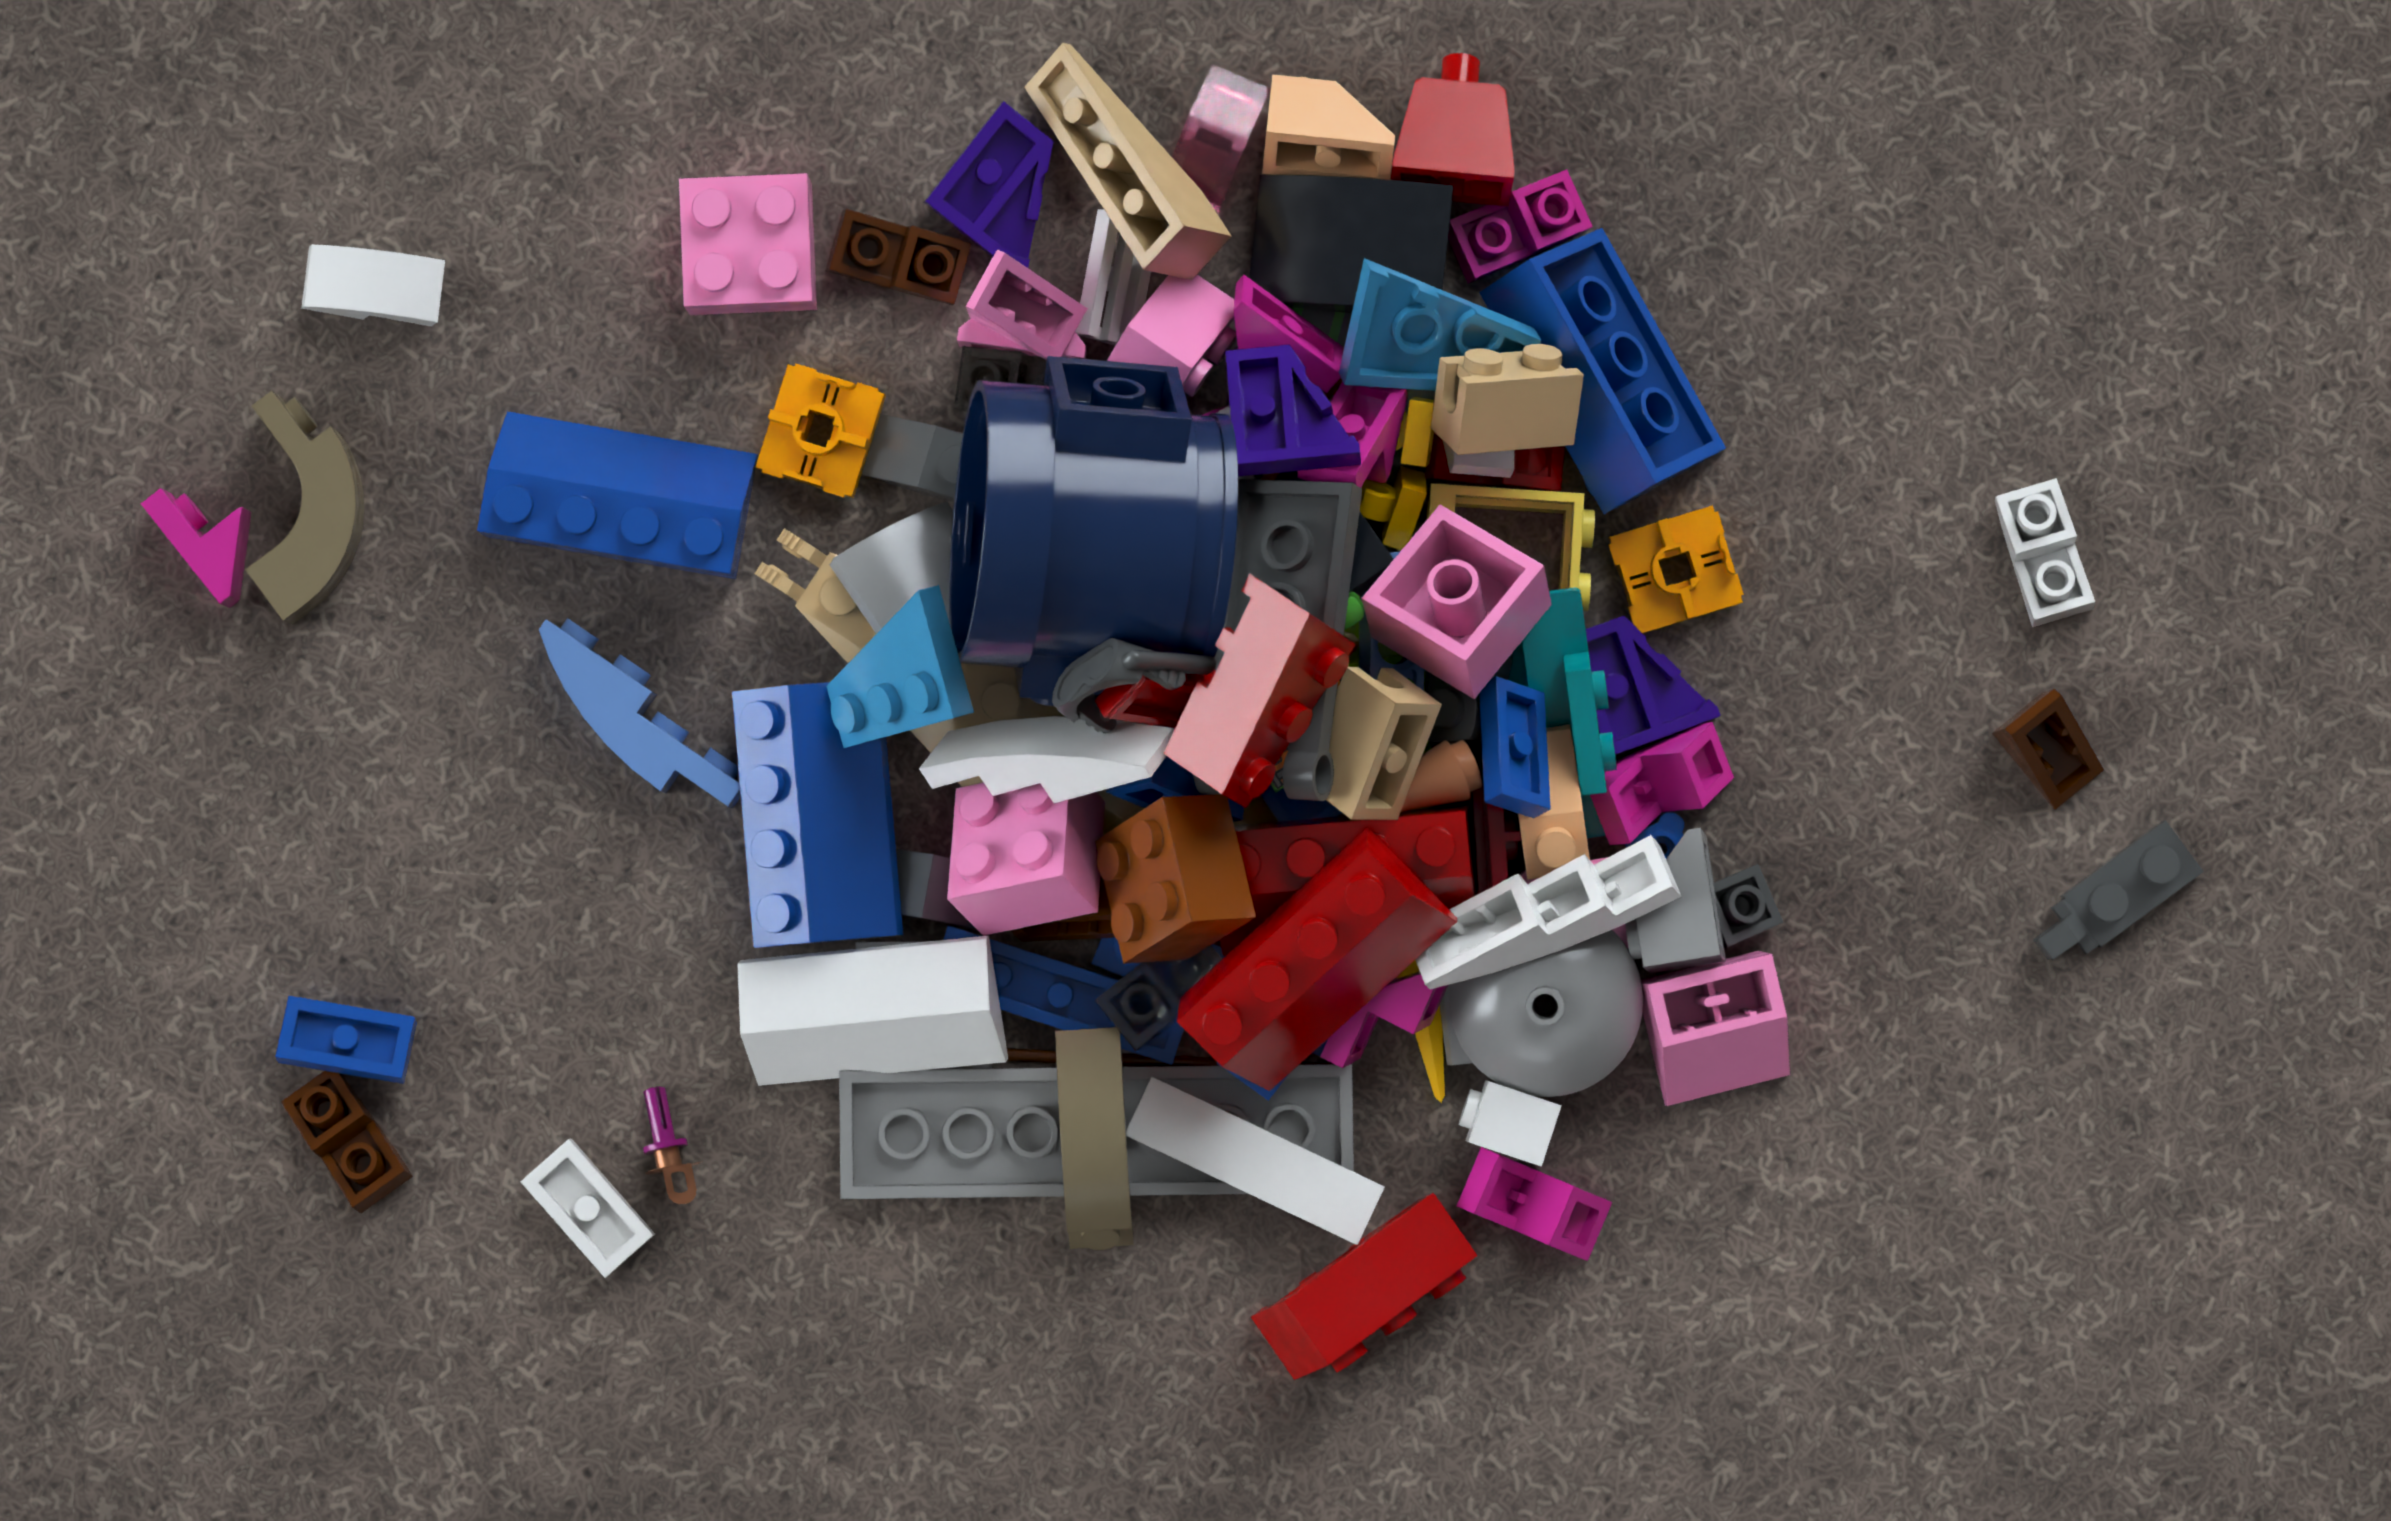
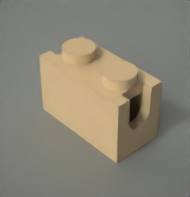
(1506, 400)
(1377, 742)

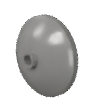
(1561, 1053)

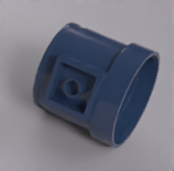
(1089, 520)

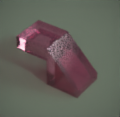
(1219, 131)

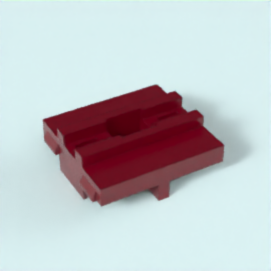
(1492, 841)

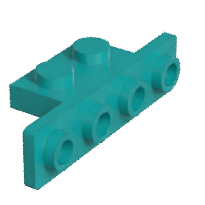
(1560, 667)

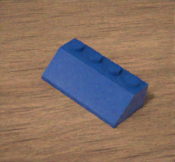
(1636, 405)
(618, 495)
(813, 822)

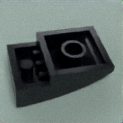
(1322, 227)

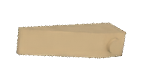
(1127, 169)

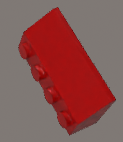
(1289, 853)
(1314, 963)

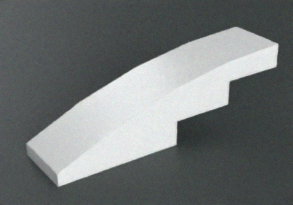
(1050, 751)
(1556, 911)

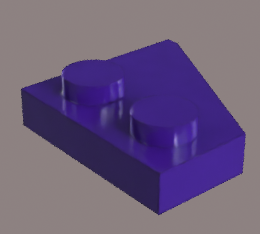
(997, 185)
(1282, 416)
(1642, 688)

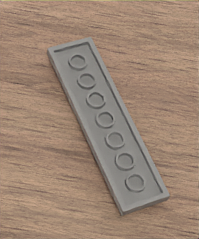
(1001, 1129)

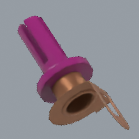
(665, 1145)

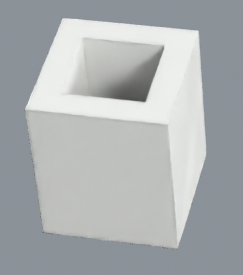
(1509, 1122)

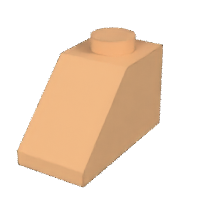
(1323, 132)
(1560, 832)

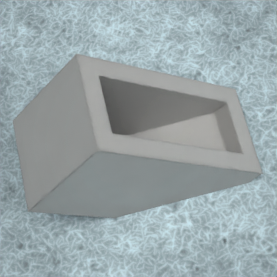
(1688, 928)

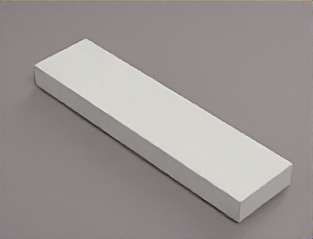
(1254, 1160)

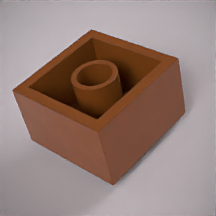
(1174, 878)

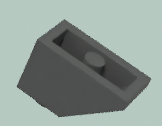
(914, 457)

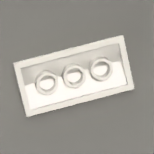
(871, 1010)

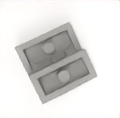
(897, 563)

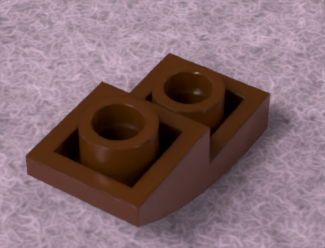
(898, 257)
(346, 1139)

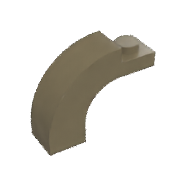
(330, 519)
(1093, 1138)

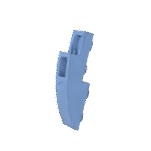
(614, 704)

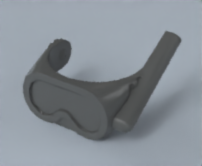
(1119, 664)

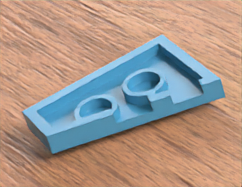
(1407, 325)
(902, 676)

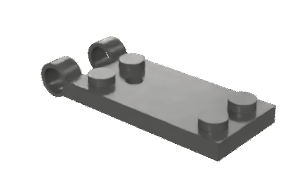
(1303, 546)

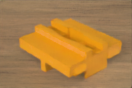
(854, 423)
(1688, 534)

